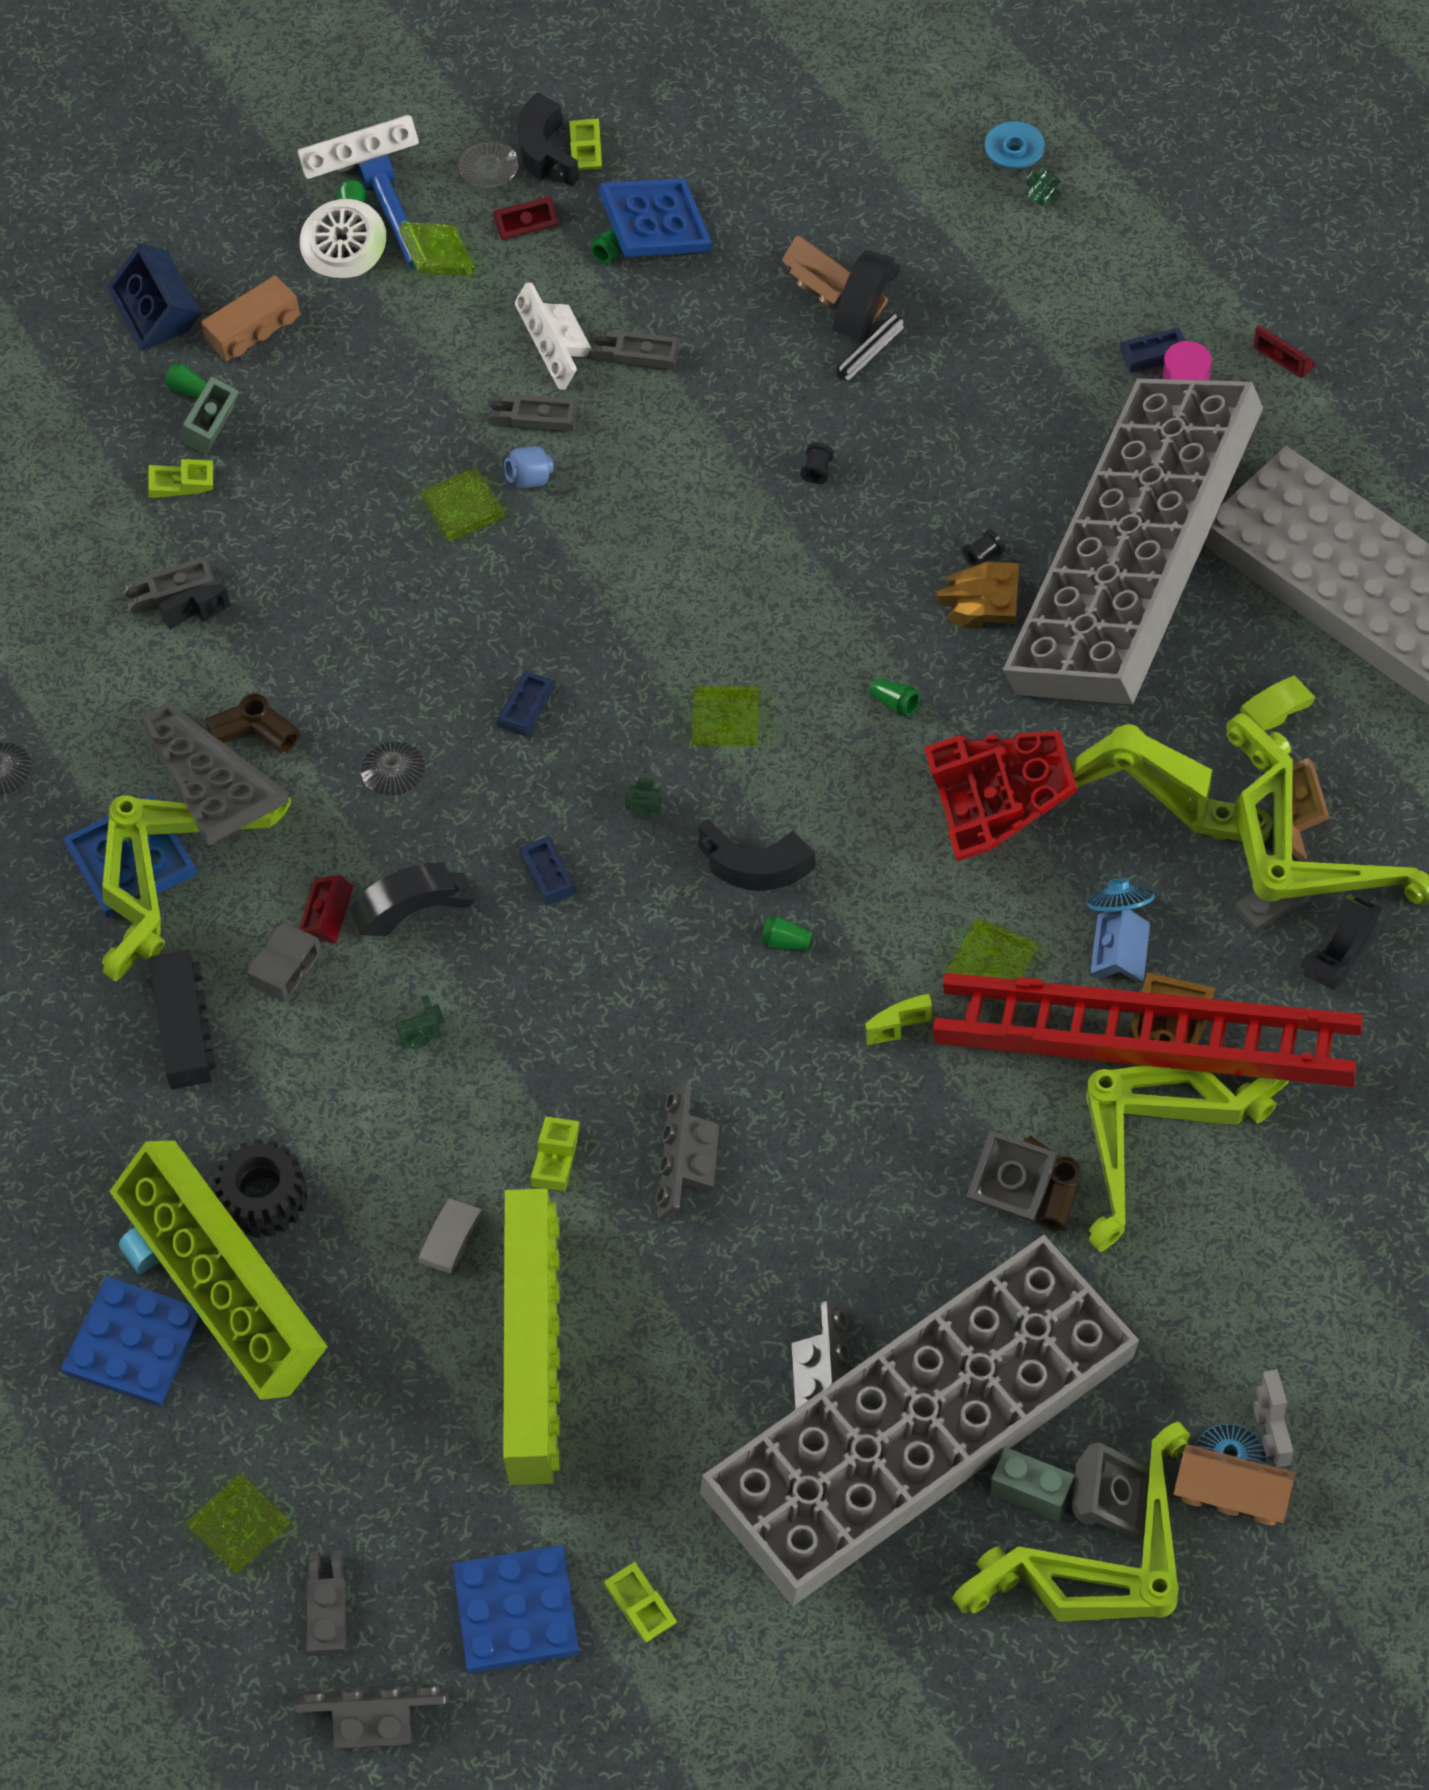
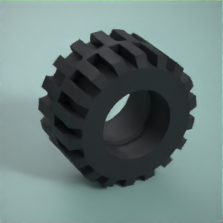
(256, 1163)

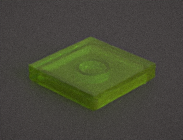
(436, 248)
(462, 504)
(725, 716)
(993, 952)
(237, 1523)

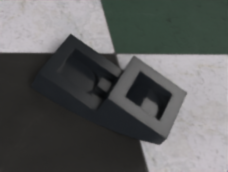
(203, 601)

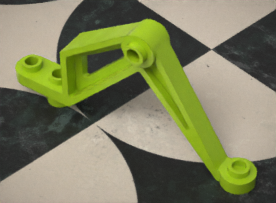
(1169, 776)
(134, 820)
(1277, 874)
(1111, 1097)
(1151, 1587)

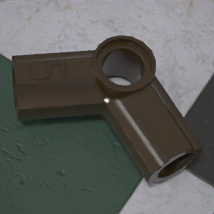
(267, 724)
(1059, 1194)

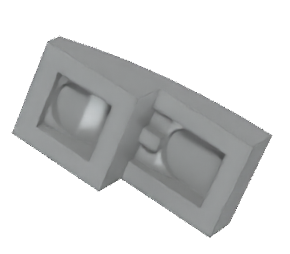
(449, 1236)

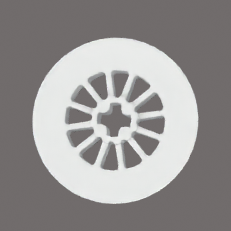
(357, 262)

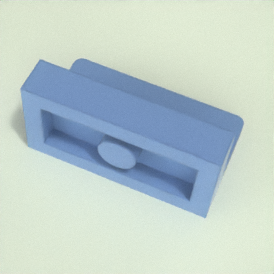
(1120, 945)

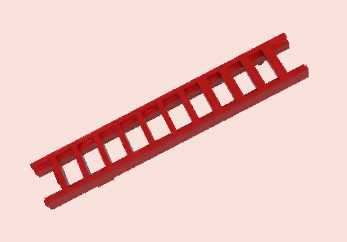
(1144, 1051)

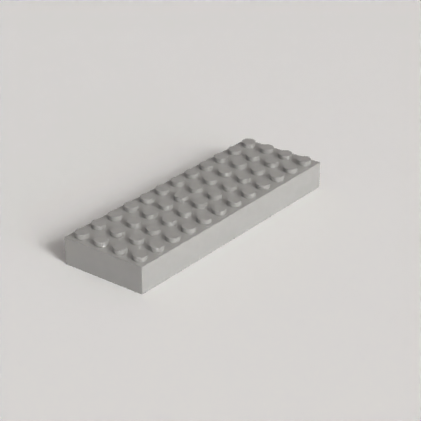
(1133, 541)
(1333, 563)
(917, 1419)

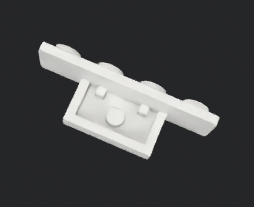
(358, 146)
(554, 334)

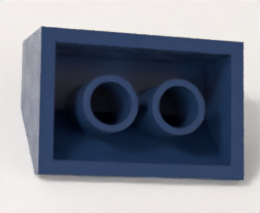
(153, 297)

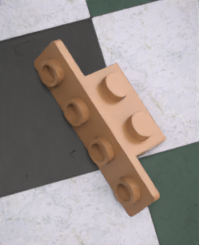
(820, 273)
(1307, 804)

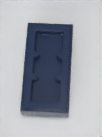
(1149, 349)
(525, 703)
(547, 870)

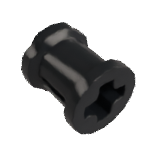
(817, 463)
(984, 548)

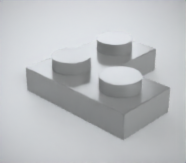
(1271, 1410)

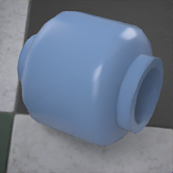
(528, 467)

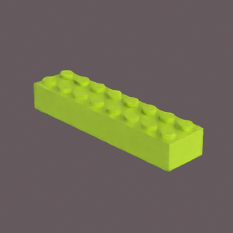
(218, 1269)
(531, 1337)

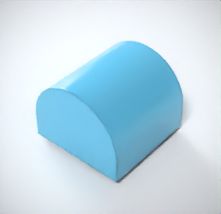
(137, 1251)

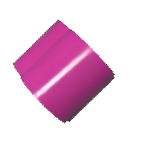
(1187, 362)

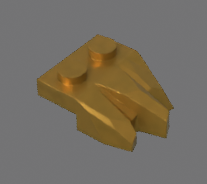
(982, 594)
(1165, 1026)

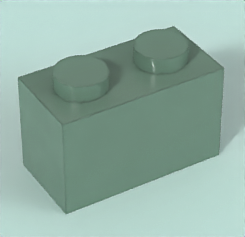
(208, 415)
(1032, 1484)

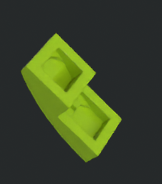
(586, 143)
(189, 478)
(1278, 701)
(888, 1023)
(555, 1154)
(639, 1602)

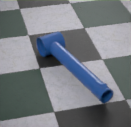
(378, 174)

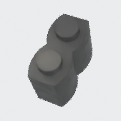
(283, 961)

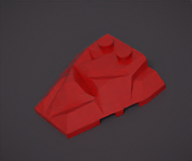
(998, 785)

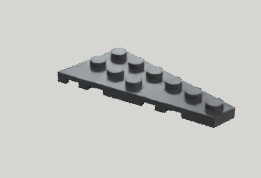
(210, 777)

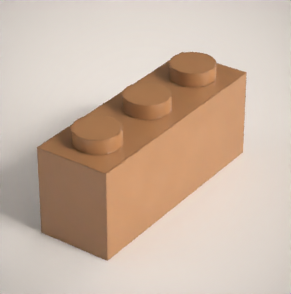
(250, 318)
(1234, 1485)

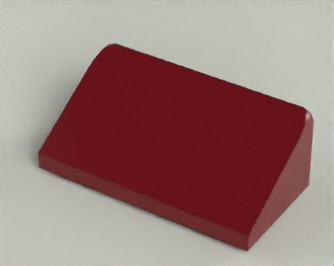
(525, 218)
(1282, 352)
(326, 908)

